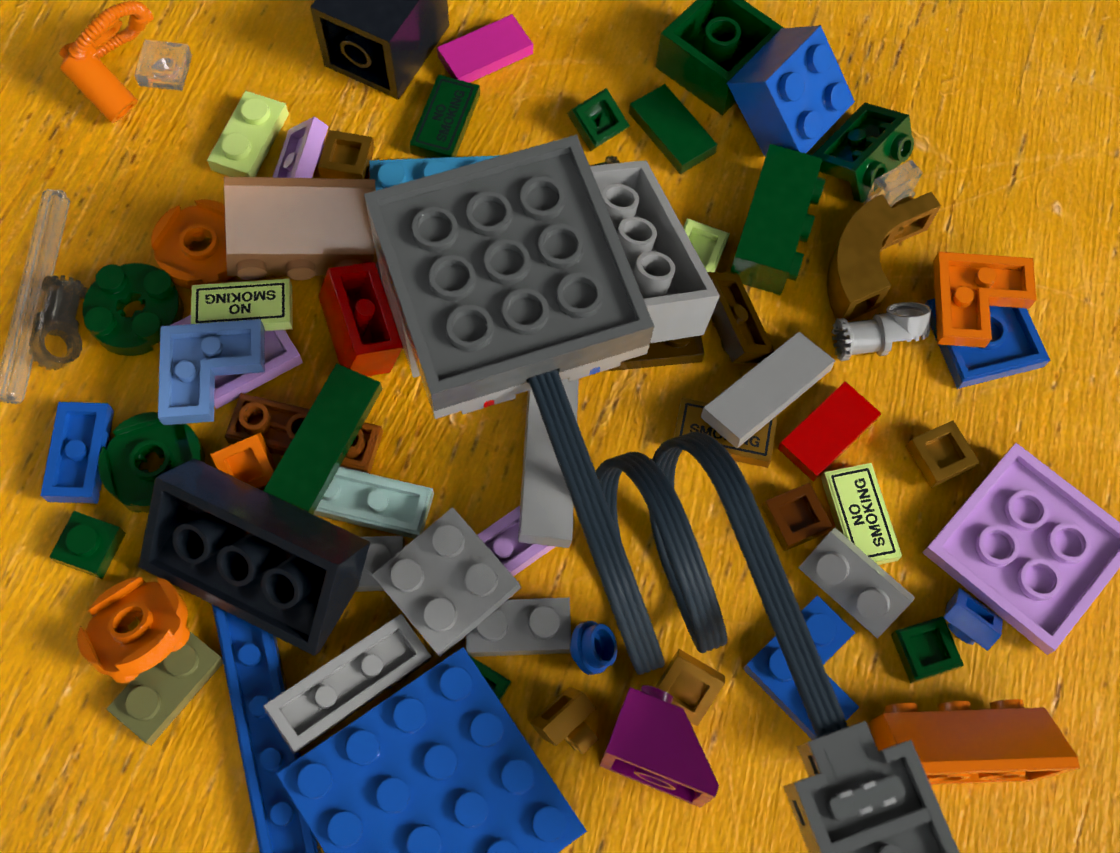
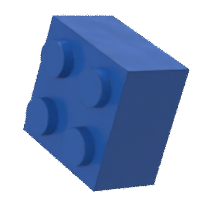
(792, 90)

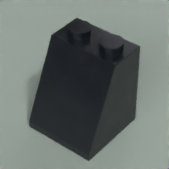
(379, 39)

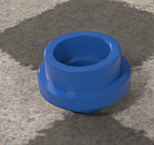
(593, 647)

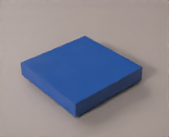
(1011, 351)

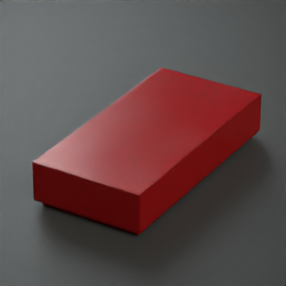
(829, 431)

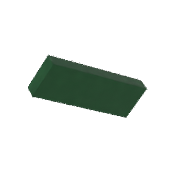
(324, 438)

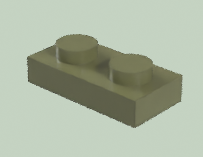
(164, 690)

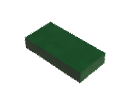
(672, 128)

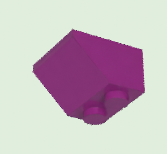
(659, 748)

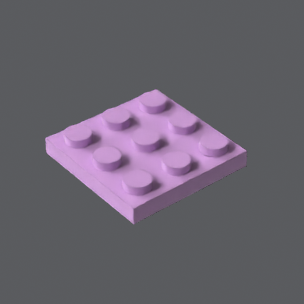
(1030, 548)

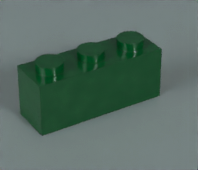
(778, 219)

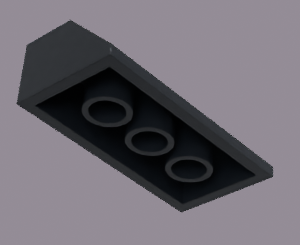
(251, 553)

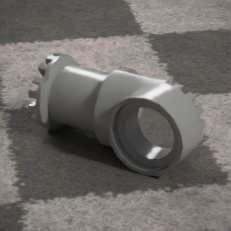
(899, 323)

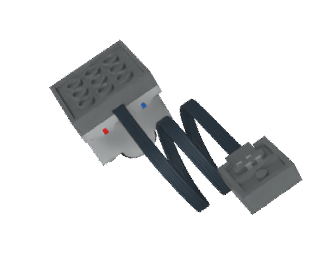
(520, 282)

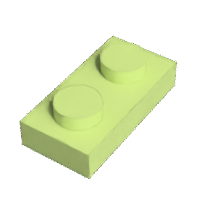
(248, 136)

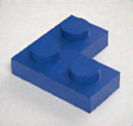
(773, 675)

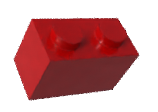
(360, 319)

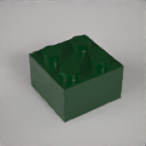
(711, 45)

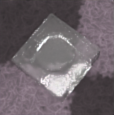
(163, 65)
(896, 183)

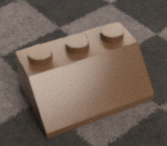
(295, 226)

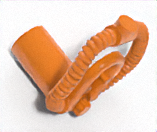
(89, 73)

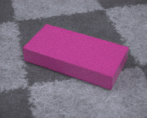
(485, 50)

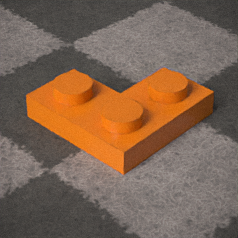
(969, 286)

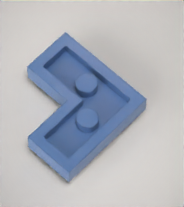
(194, 356)

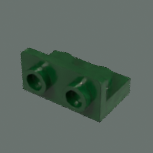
(867, 147)

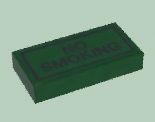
(445, 118)

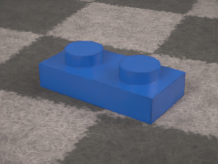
(74, 452)

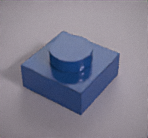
(972, 620)

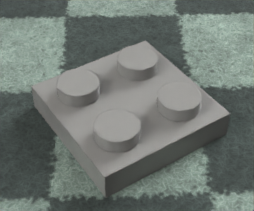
(446, 581)

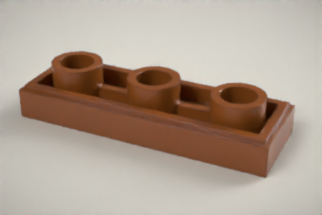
(280, 423)

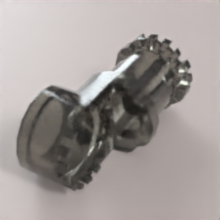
(57, 319)

